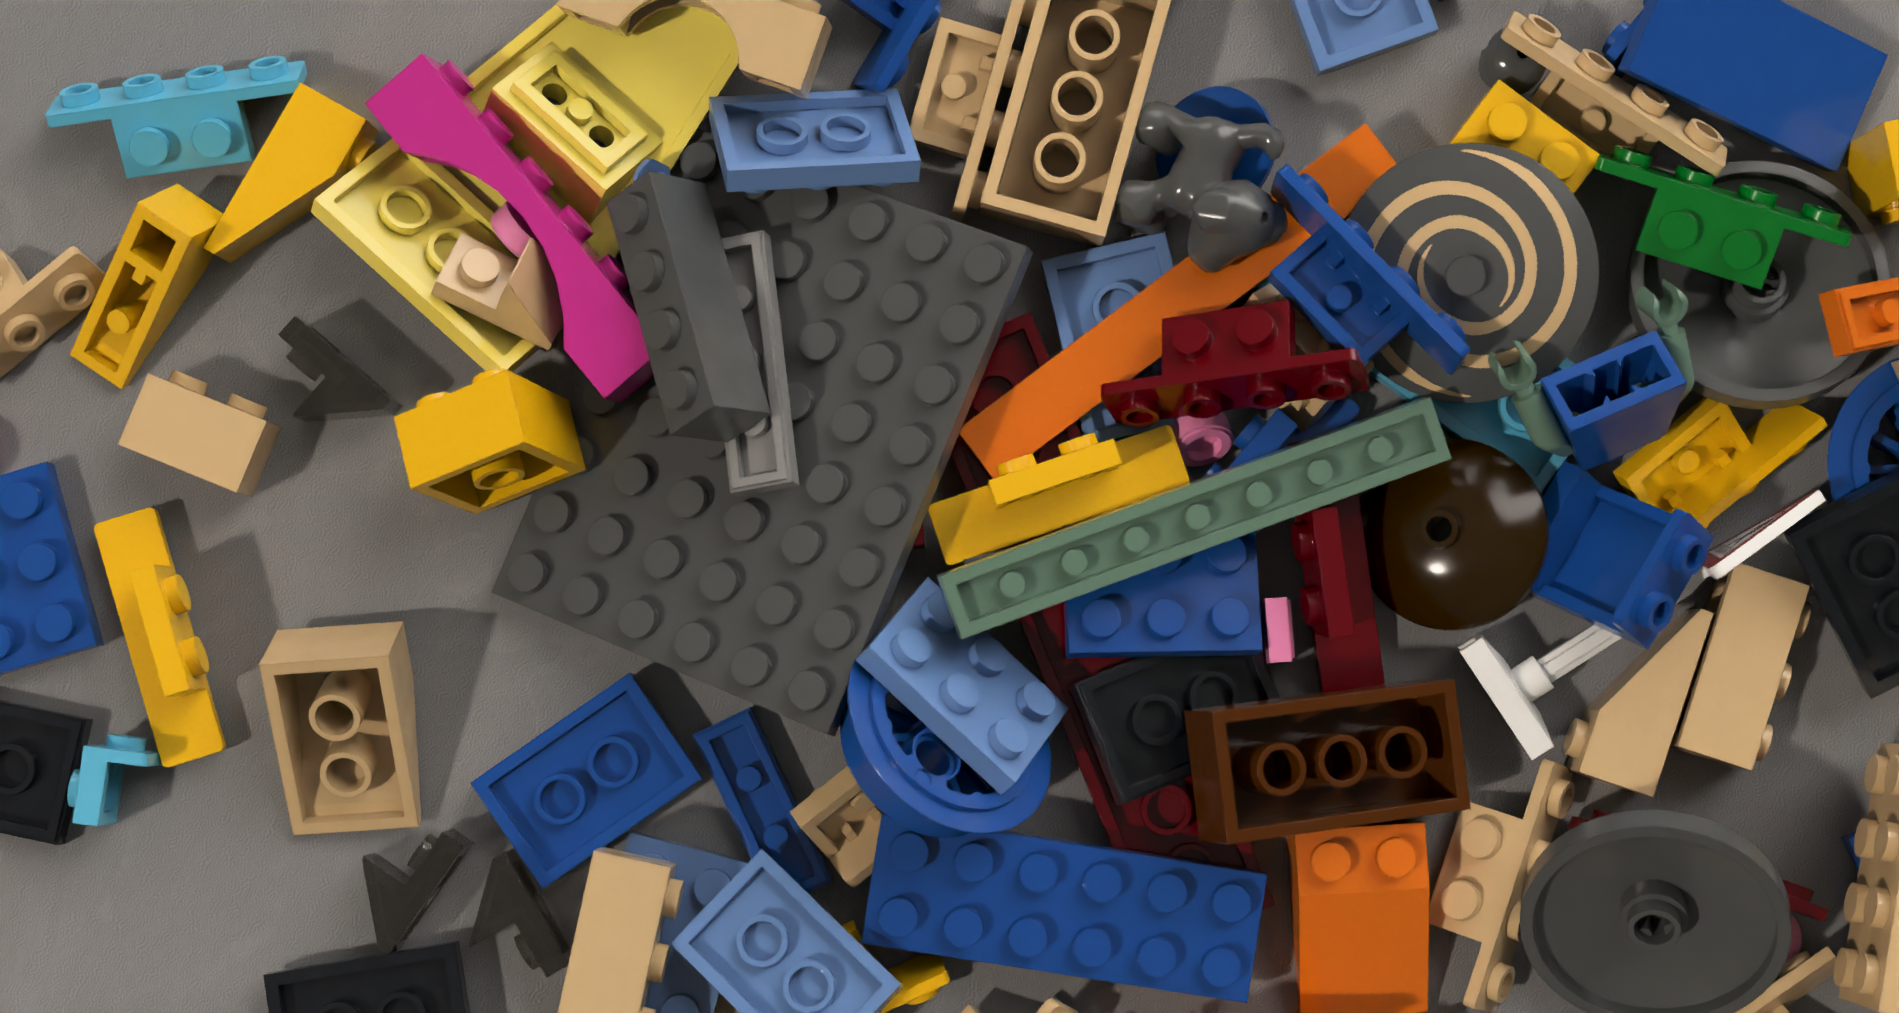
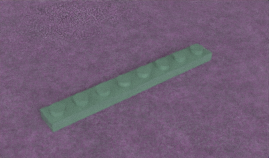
(1193, 517)

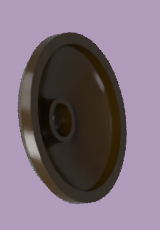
(1485, 562)

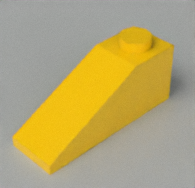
(300, 159)
(146, 282)

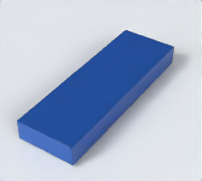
(760, 797)

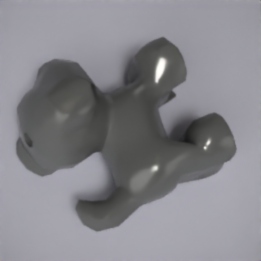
(1225, 214)

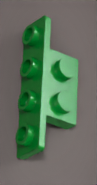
(1713, 226)

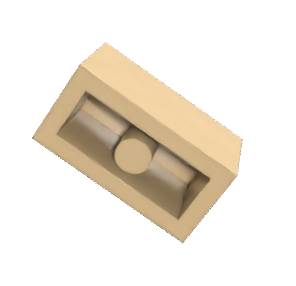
(200, 434)

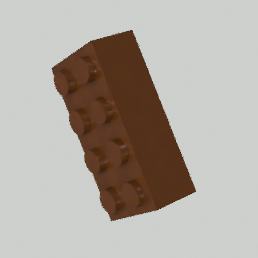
(1326, 760)

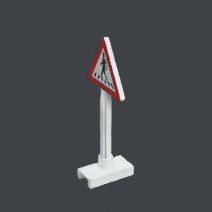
(1518, 687)

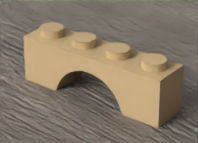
(774, 38)

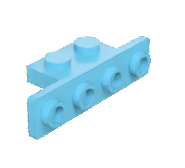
(179, 120)

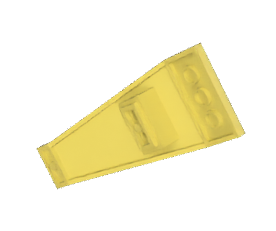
(629, 92)

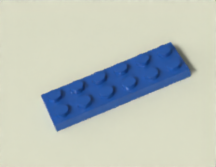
(1067, 909)

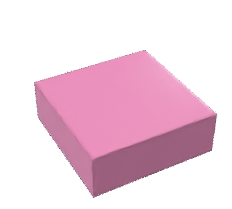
(1277, 630)

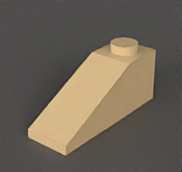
(1635, 717)

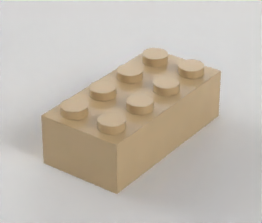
(1073, 116)
(1870, 962)

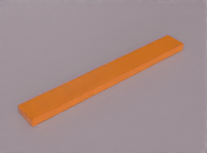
(1132, 335)

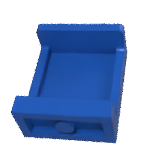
(1616, 556)

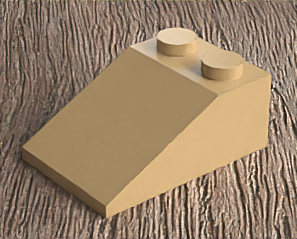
(344, 726)

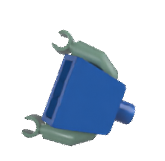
(1612, 398)

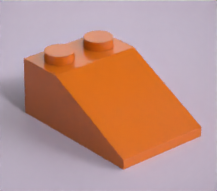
(1361, 918)

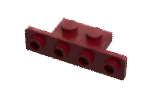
(1233, 363)
(1338, 594)

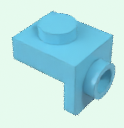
(98, 783)

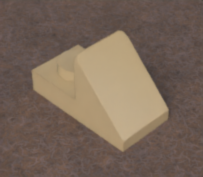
(503, 290)

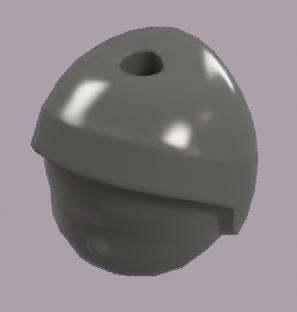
(1509, 65)

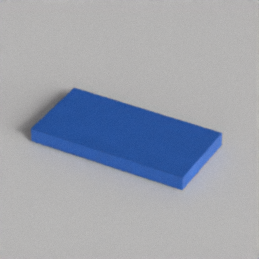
(1759, 71)

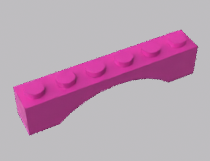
(438, 123)

